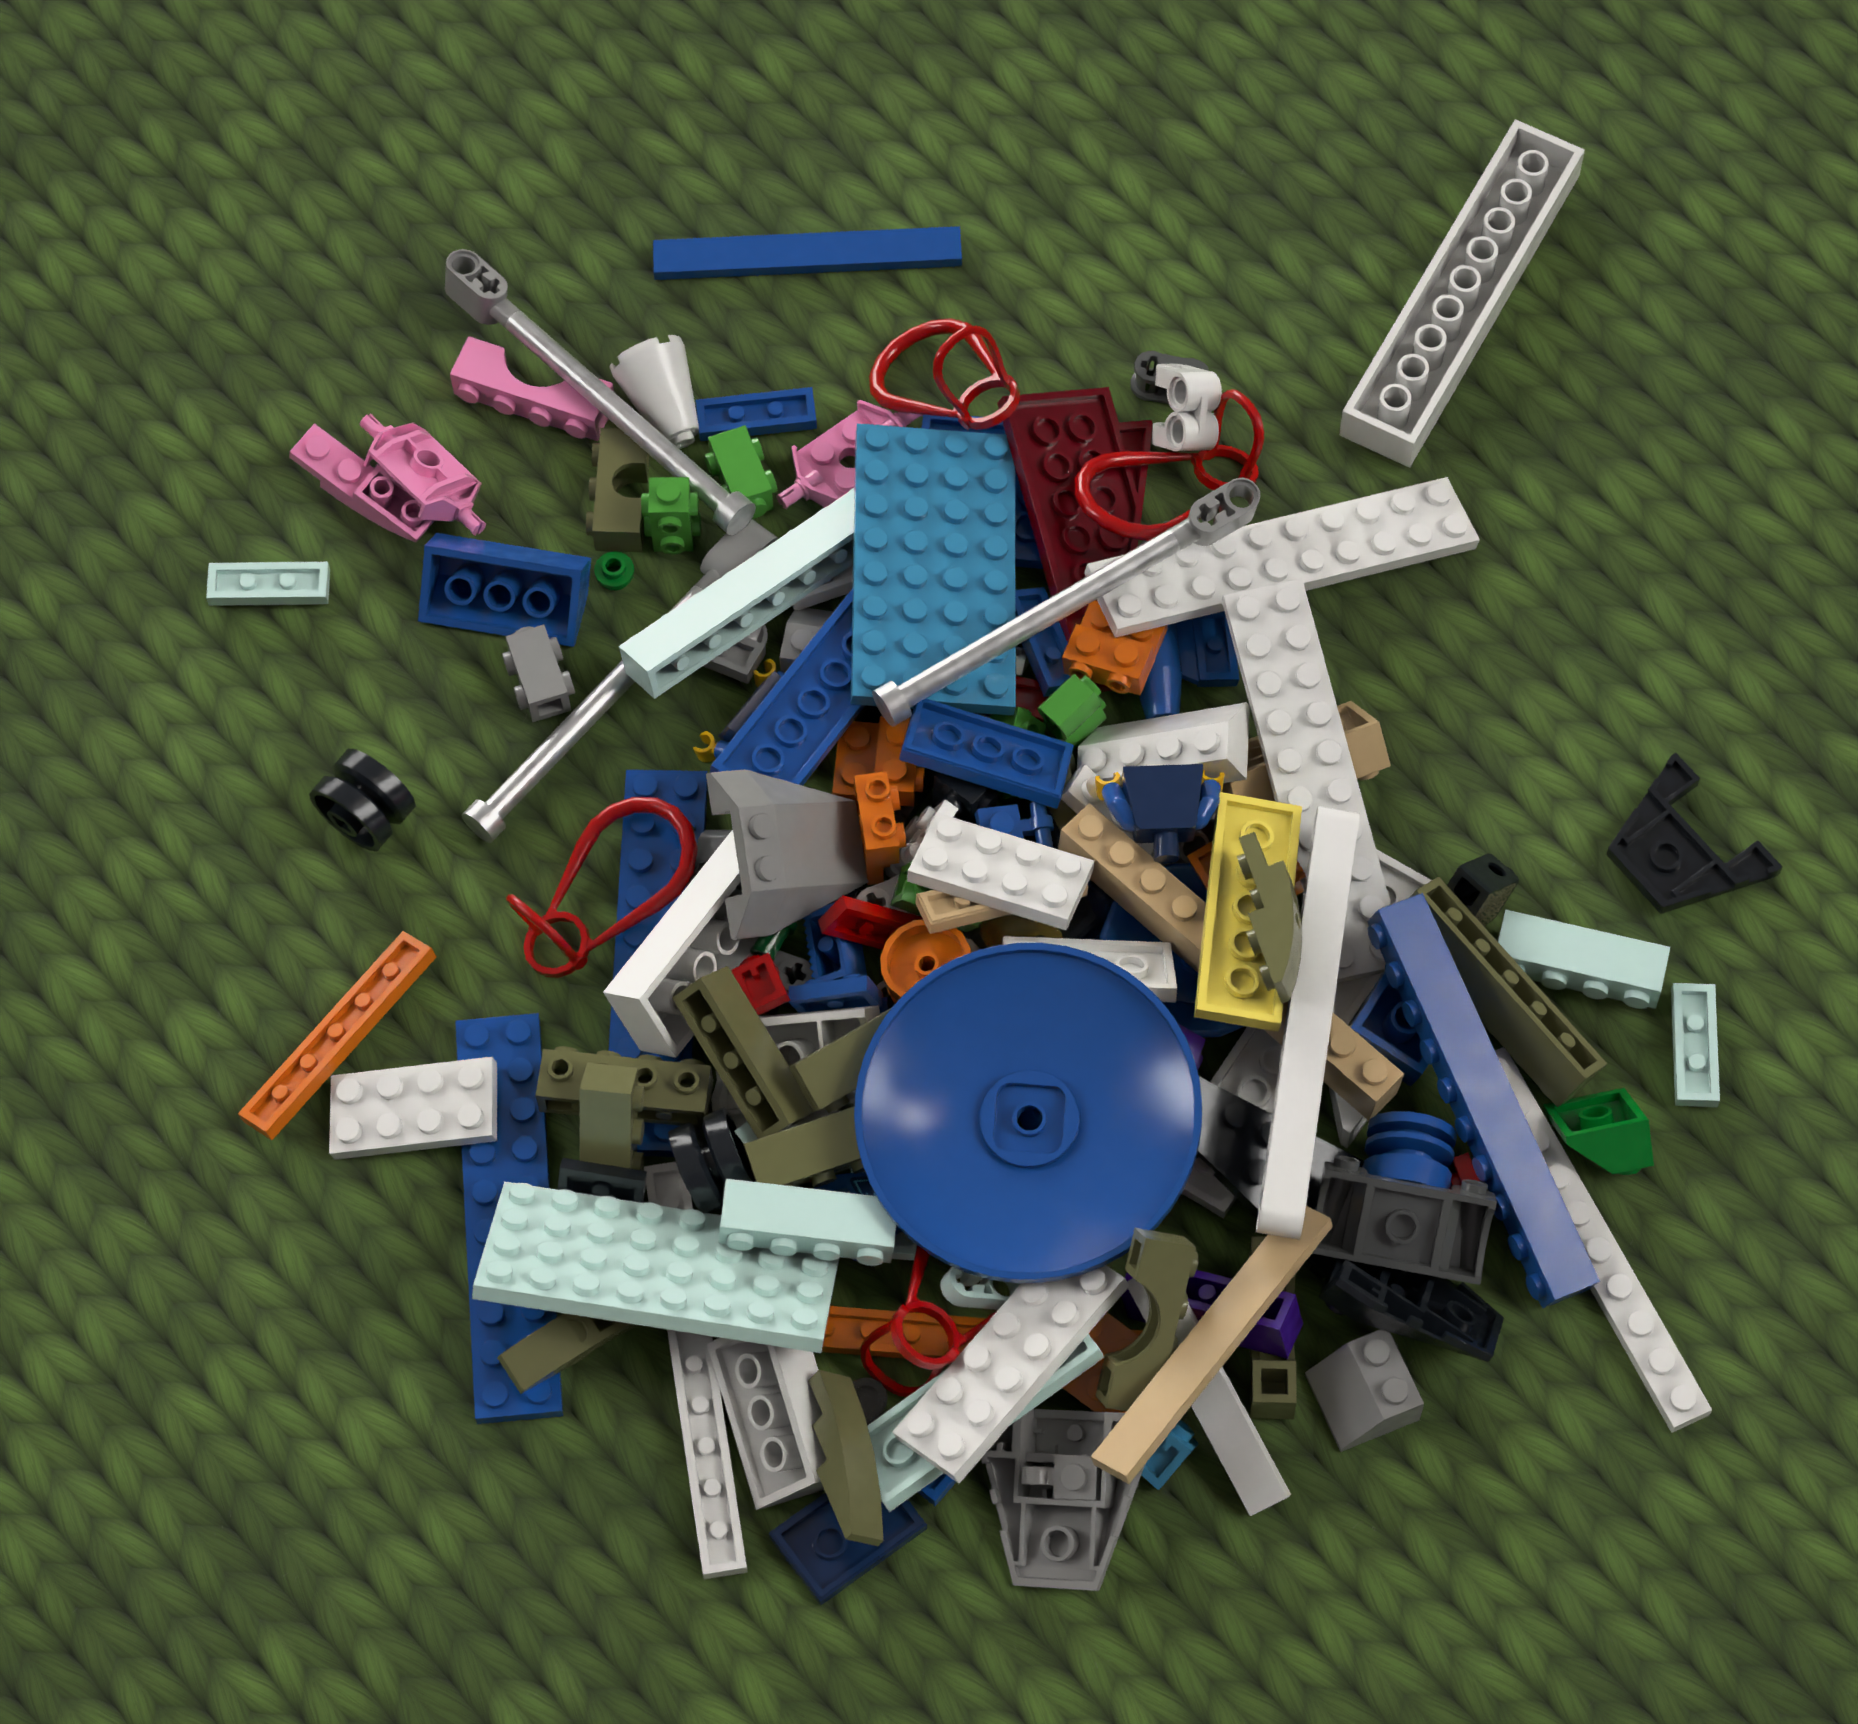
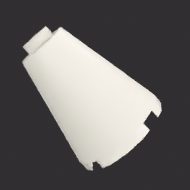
(660, 387)

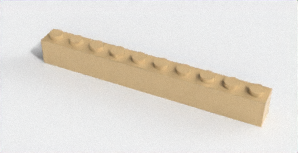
(1177, 916)

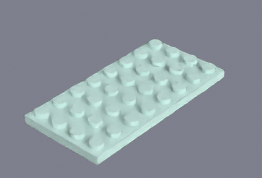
(649, 1269)

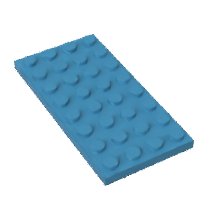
(932, 560)

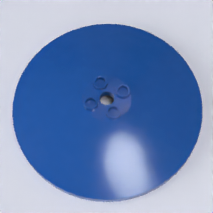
(1013, 1036)

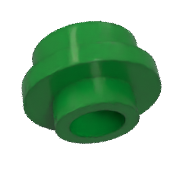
(618, 579)

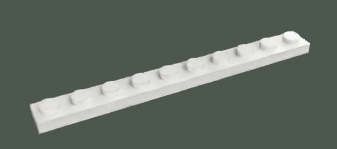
(1619, 1290)
(702, 1420)

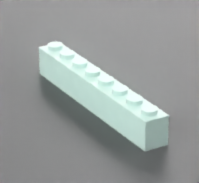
(742, 599)

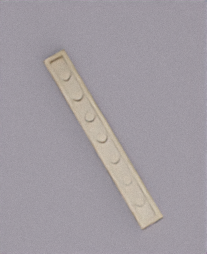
(1206, 1349)

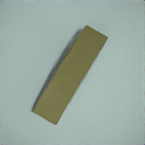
(850, 1466)

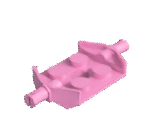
(818, 463)
(425, 472)

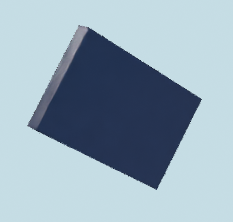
(829, 1562)

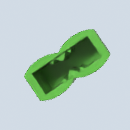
(1073, 710)

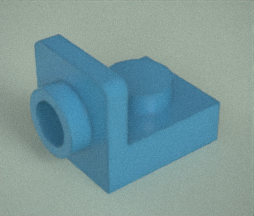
(1169, 1455)

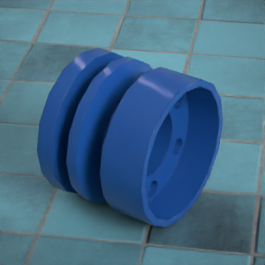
(1410, 1148)

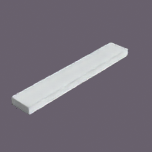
(1229, 1428)

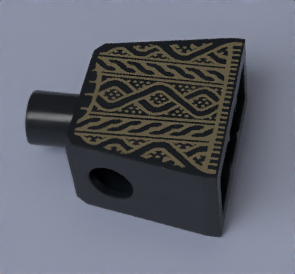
(1483, 886)

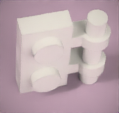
(915, 833)

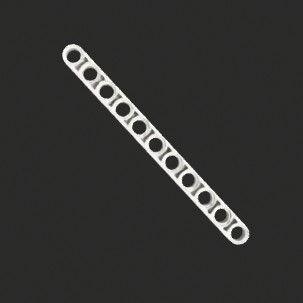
(1308, 1025)

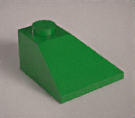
(1606, 1130)

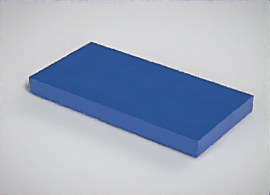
(987, 752)

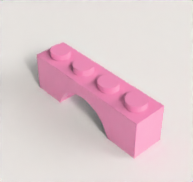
(484, 377)

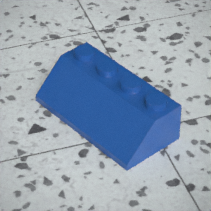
(502, 587)

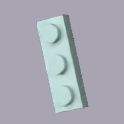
(268, 583)
(1695, 1045)

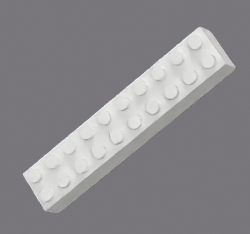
(1461, 293)

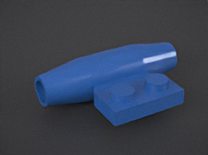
(1192, 651)

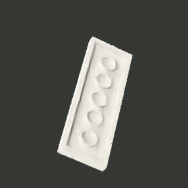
(1005, 1368)

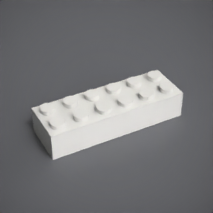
(678, 951)

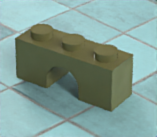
(616, 519)

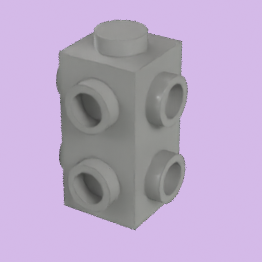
(541, 682)

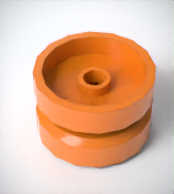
(915, 953)

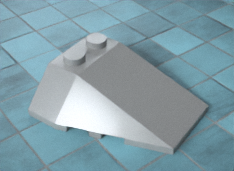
(791, 849)
(1050, 1538)

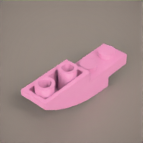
(361, 488)

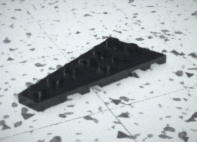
(1236, 1149)

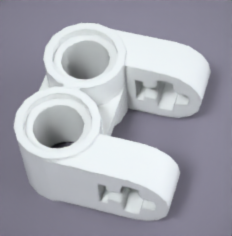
(1193, 397)

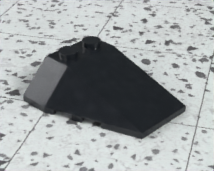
(1413, 1306)

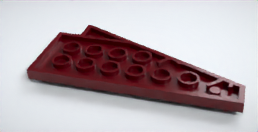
(1049, 444)

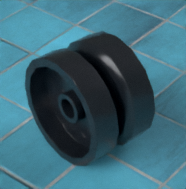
(362, 799)
(709, 1164)

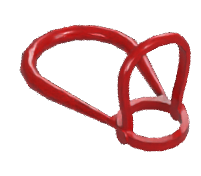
(959, 331)
(1135, 458)
(657, 902)
(895, 1326)

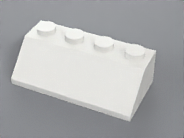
(1205, 737)
(771, 1417)

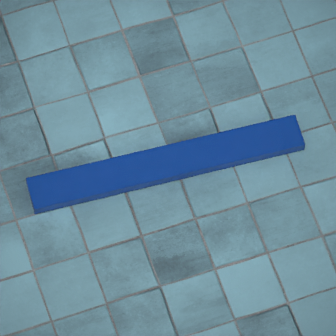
(807, 253)

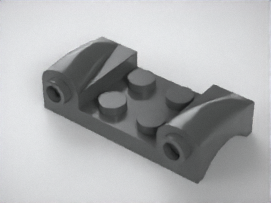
(1405, 1222)

